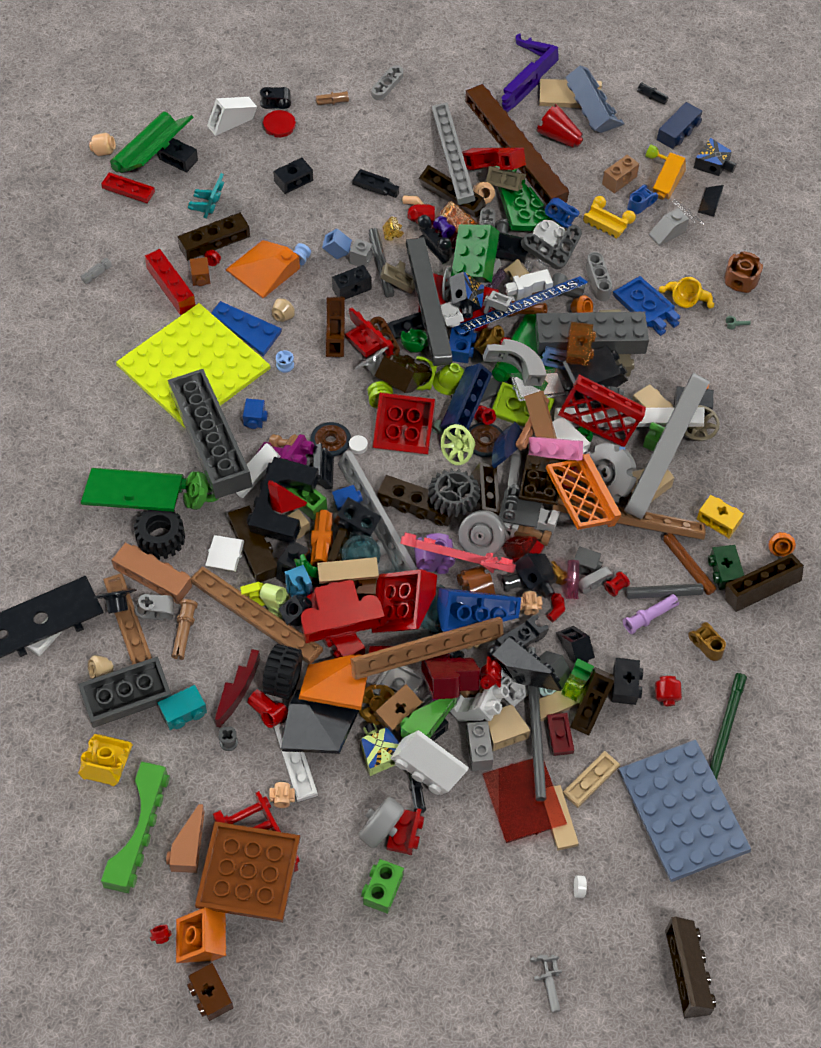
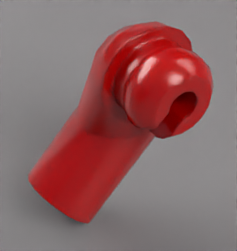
(558, 607)

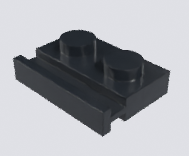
(325, 463)

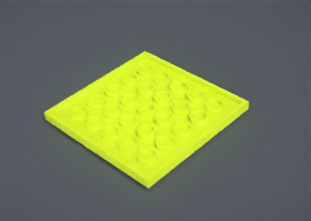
(192, 344)

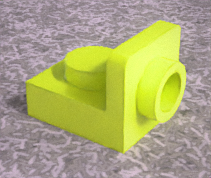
(253, 592)

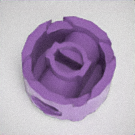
(433, 561)

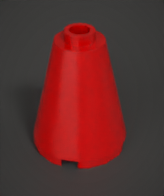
(560, 127)

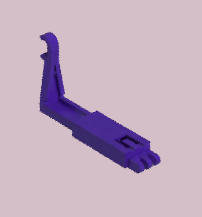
(531, 75)

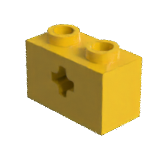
(720, 516)

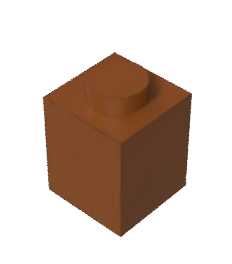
(200, 271)

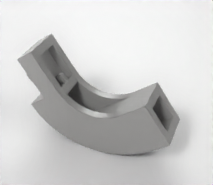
(521, 357)

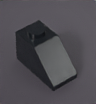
(576, 644)

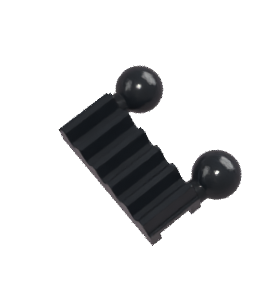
(439, 246)

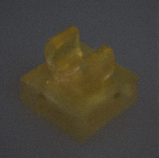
(392, 229)

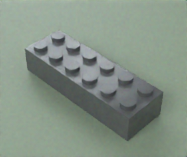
(617, 330)

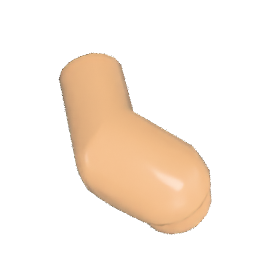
(411, 200)

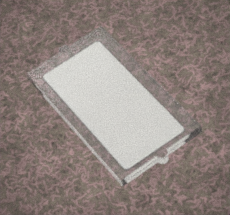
(553, 385)

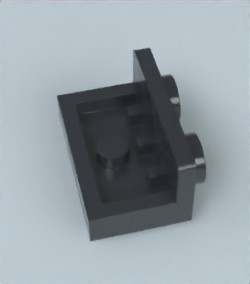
(511, 248)

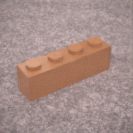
(152, 572)

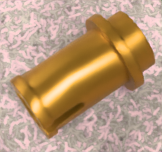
(560, 574)

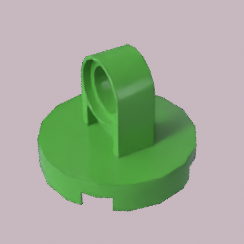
(197, 491)

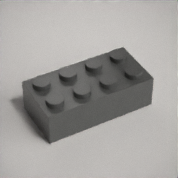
(124, 691)

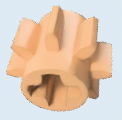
(531, 603)
(282, 795)

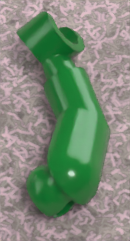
(311, 570)

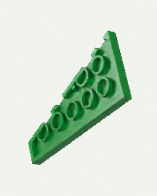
(522, 207)

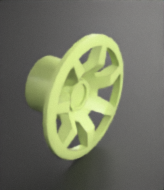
(460, 444)

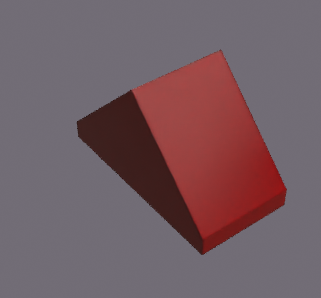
(282, 499)

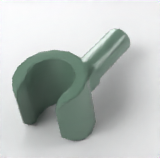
(734, 323)
(437, 429)

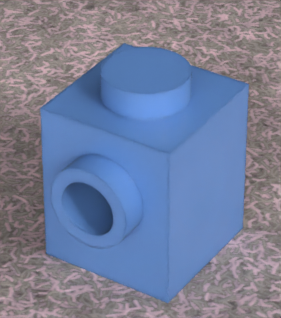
(337, 243)

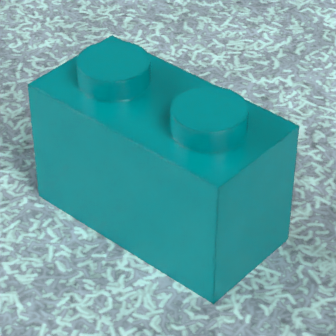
(182, 708)

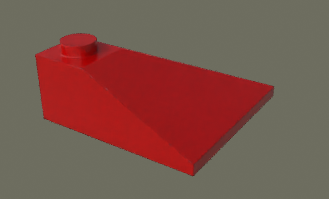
(404, 423)
(405, 599)

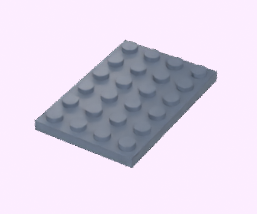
(684, 810)

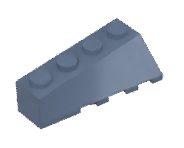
(592, 100)

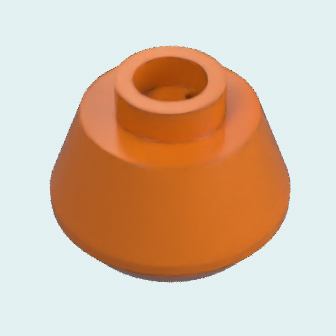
(582, 305)
(781, 544)

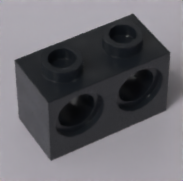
(359, 514)

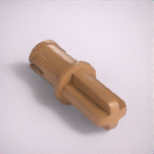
(332, 98)

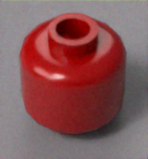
(668, 690)

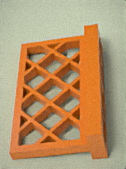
(595, 489)

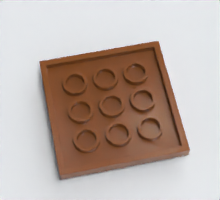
(248, 871)

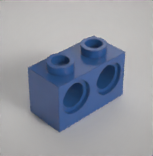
(461, 345)

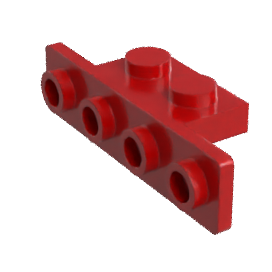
(366, 337)

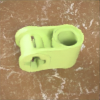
(274, 598)

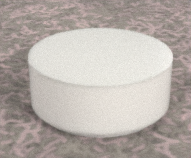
(358, 444)
(580, 886)

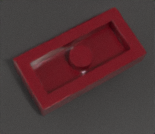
(560, 734)

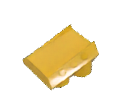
(104, 759)

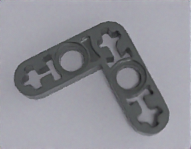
(558, 252)

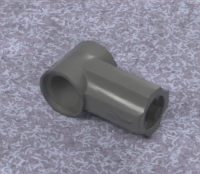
(559, 278)

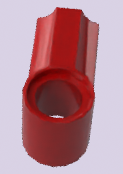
(270, 712)

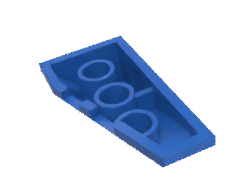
(462, 607)

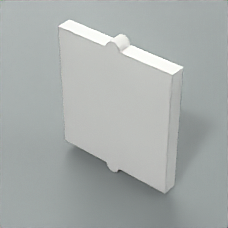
(224, 553)

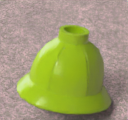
(448, 379)

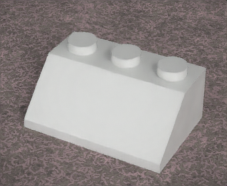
(428, 763)

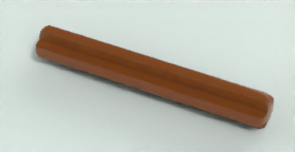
(689, 563)

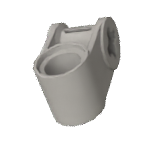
(156, 607)

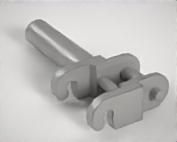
(549, 981)

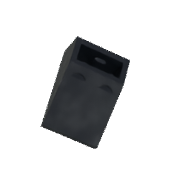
(525, 666)

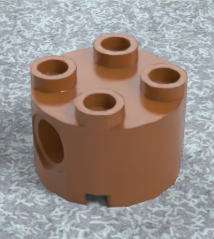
(743, 272)
(476, 580)

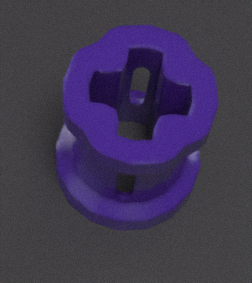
(444, 227)

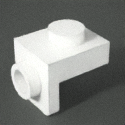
(451, 314)

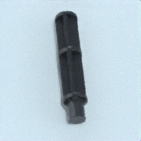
(417, 794)

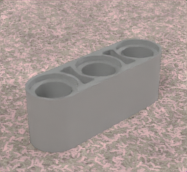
(598, 276)

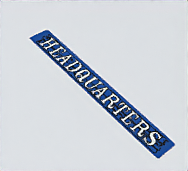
(521, 304)

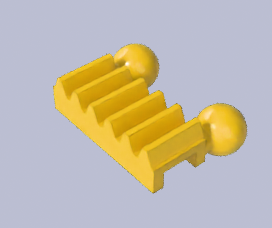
(607, 221)

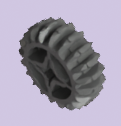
(450, 498)

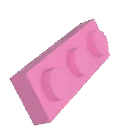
(556, 448)

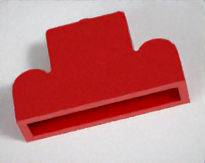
(340, 612)

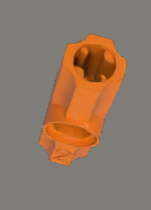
(321, 537)

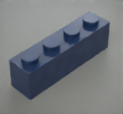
(467, 397)

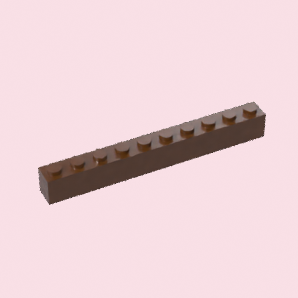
(509, 136)

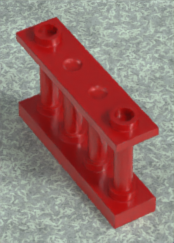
(264, 805)

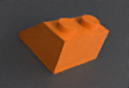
(201, 936)

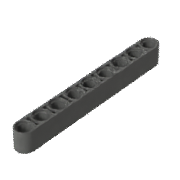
(429, 302)

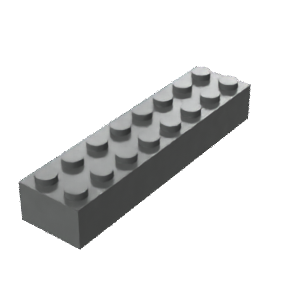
(210, 434)

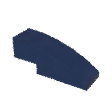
(505, 444)

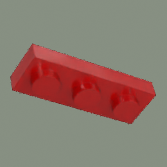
(128, 187)

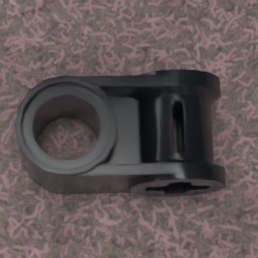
(277, 98)

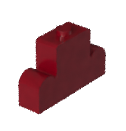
(450, 675)

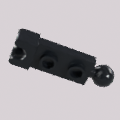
(525, 633)

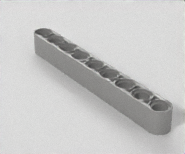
(666, 446)

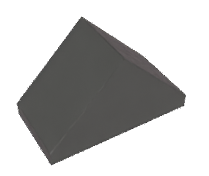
(559, 664)

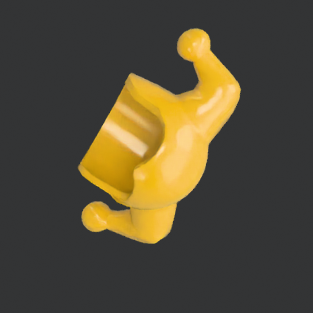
(688, 292)

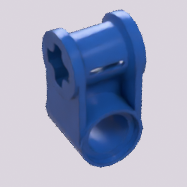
(641, 199)
(561, 215)

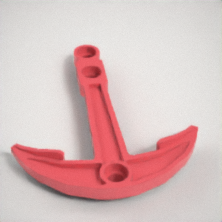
(488, 561)

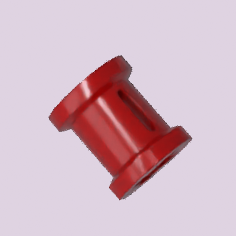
(489, 413)
(622, 581)

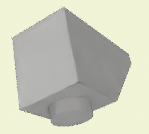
(669, 227)

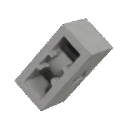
(479, 746)

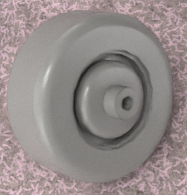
(482, 533)
(381, 822)

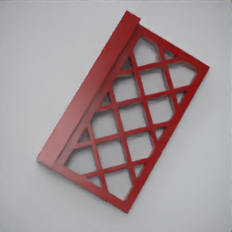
(612, 400)

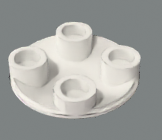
(549, 232)

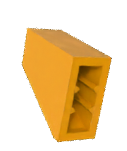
(670, 176)

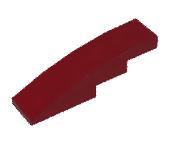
(235, 692)

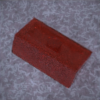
(519, 546)

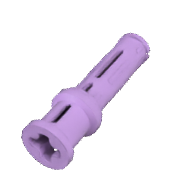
(643, 617)

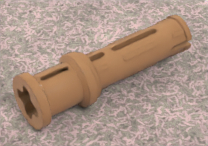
(185, 620)

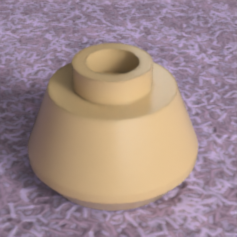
(283, 310)
(99, 666)

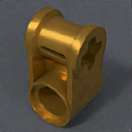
(489, 336)
(706, 639)

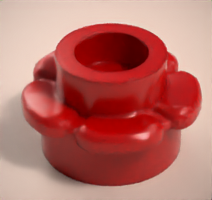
(213, 257)
(160, 934)

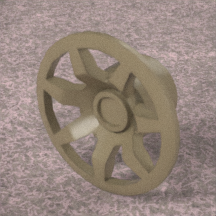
(700, 433)

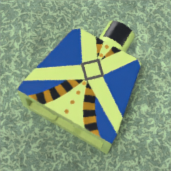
(378, 748)

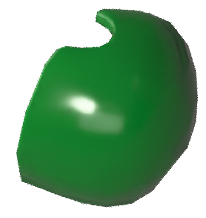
(414, 340)

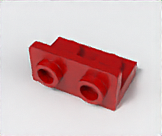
(405, 838)

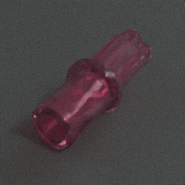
(572, 579)

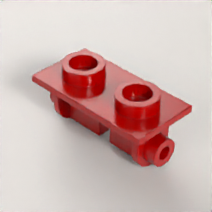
(490, 674)

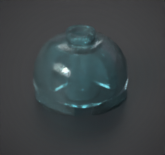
(360, 547)

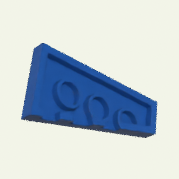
(252, 330)

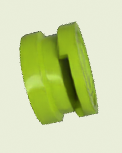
(374, 390)

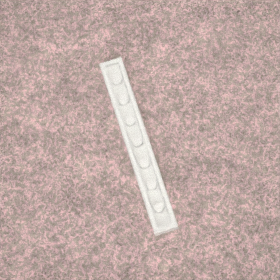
(657, 415)

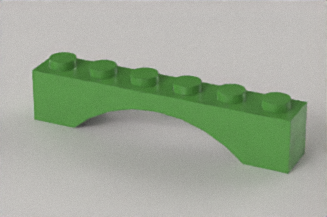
(121, 868)

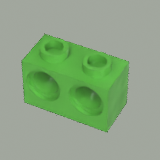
(387, 887)

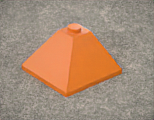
(265, 267)
(333, 683)

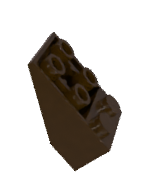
(403, 372)
(536, 481)

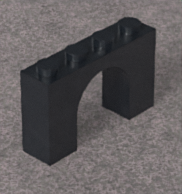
(288, 475)

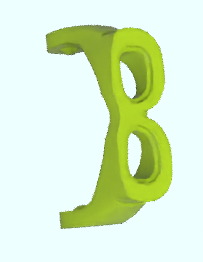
(427, 386)

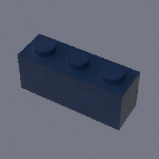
(679, 125)

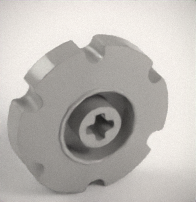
(615, 469)

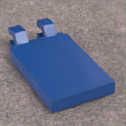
(640, 297)

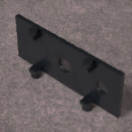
(65, 608)

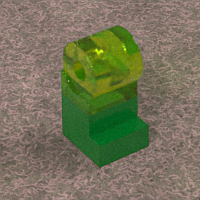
(577, 680)

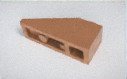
(186, 846)

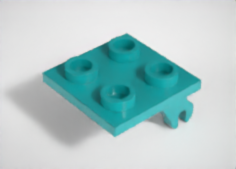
(211, 195)

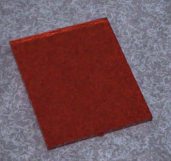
(516, 804)

